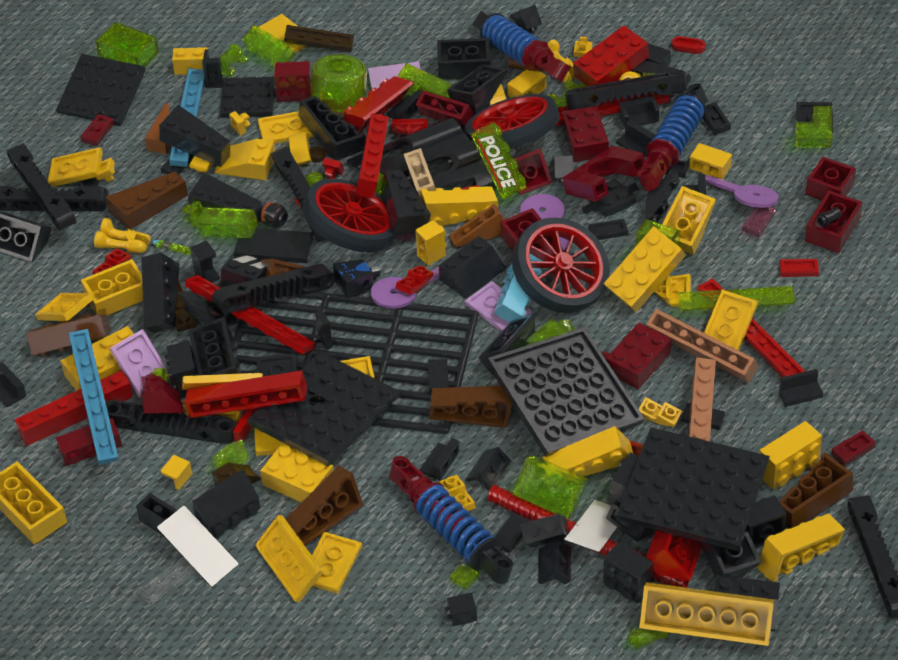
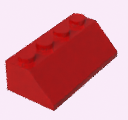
(377, 102)
(673, 555)

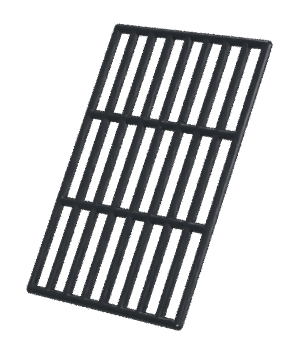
(387, 347)

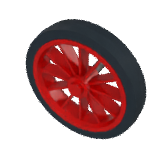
(519, 118)
(362, 220)
(560, 265)

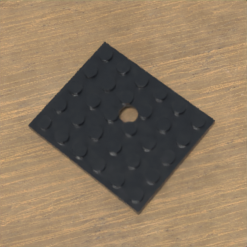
(329, 428)

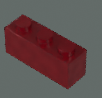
(440, 108)
(80, 444)

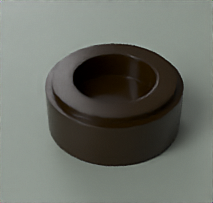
(317, 154)

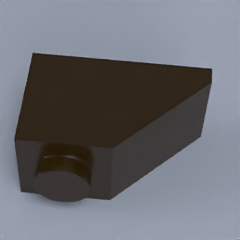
(230, 469)

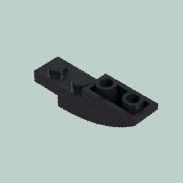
(657, 199)

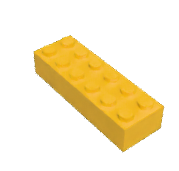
(706, 614)

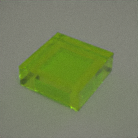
(464, 576)

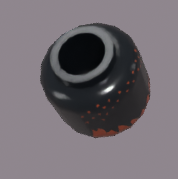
(273, 215)

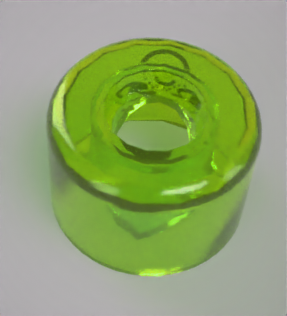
(339, 81)

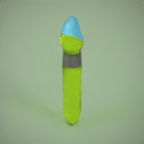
(171, 246)

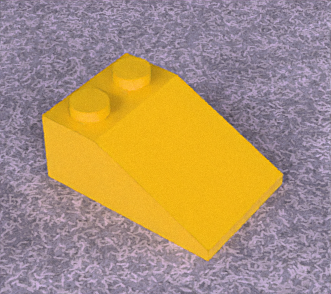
(249, 159)
(690, 216)

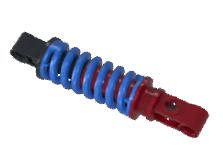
(519, 45)
(673, 136)
(452, 521)

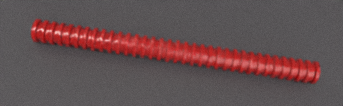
(534, 512)

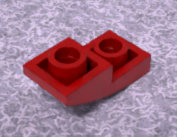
(112, 259)
(415, 280)

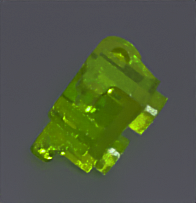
(234, 54)
(232, 453)

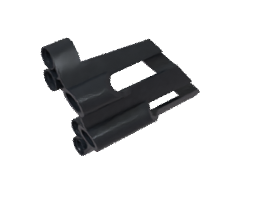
(439, 141)

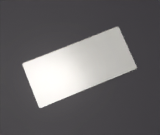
(593, 527)
(197, 545)

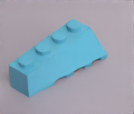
(513, 299)

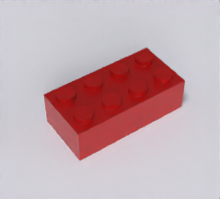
(611, 58)

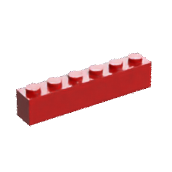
(372, 155)
(246, 394)
(68, 410)

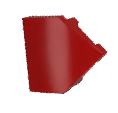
(408, 126)

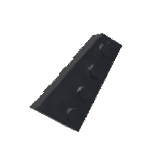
(329, 129)
(194, 136)
(217, 194)
(403, 203)
(160, 289)

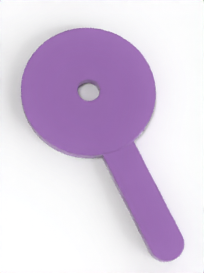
(748, 194)
(552, 205)
(383, 297)

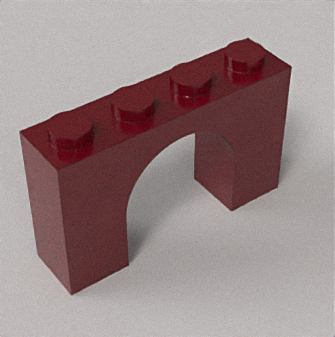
(587, 180)

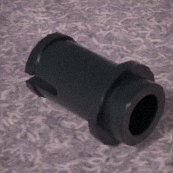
(825, 219)

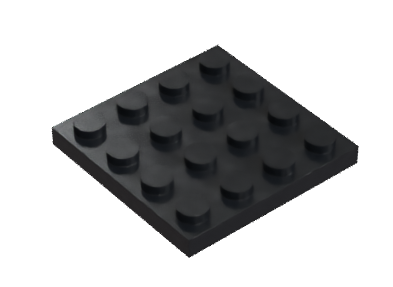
(101, 88)

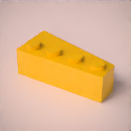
(457, 204)
(593, 453)
(799, 545)

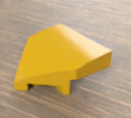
(673, 285)

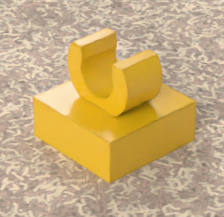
(582, 47)
(240, 122)
(106, 170)

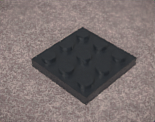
(248, 96)

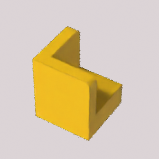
(178, 470)

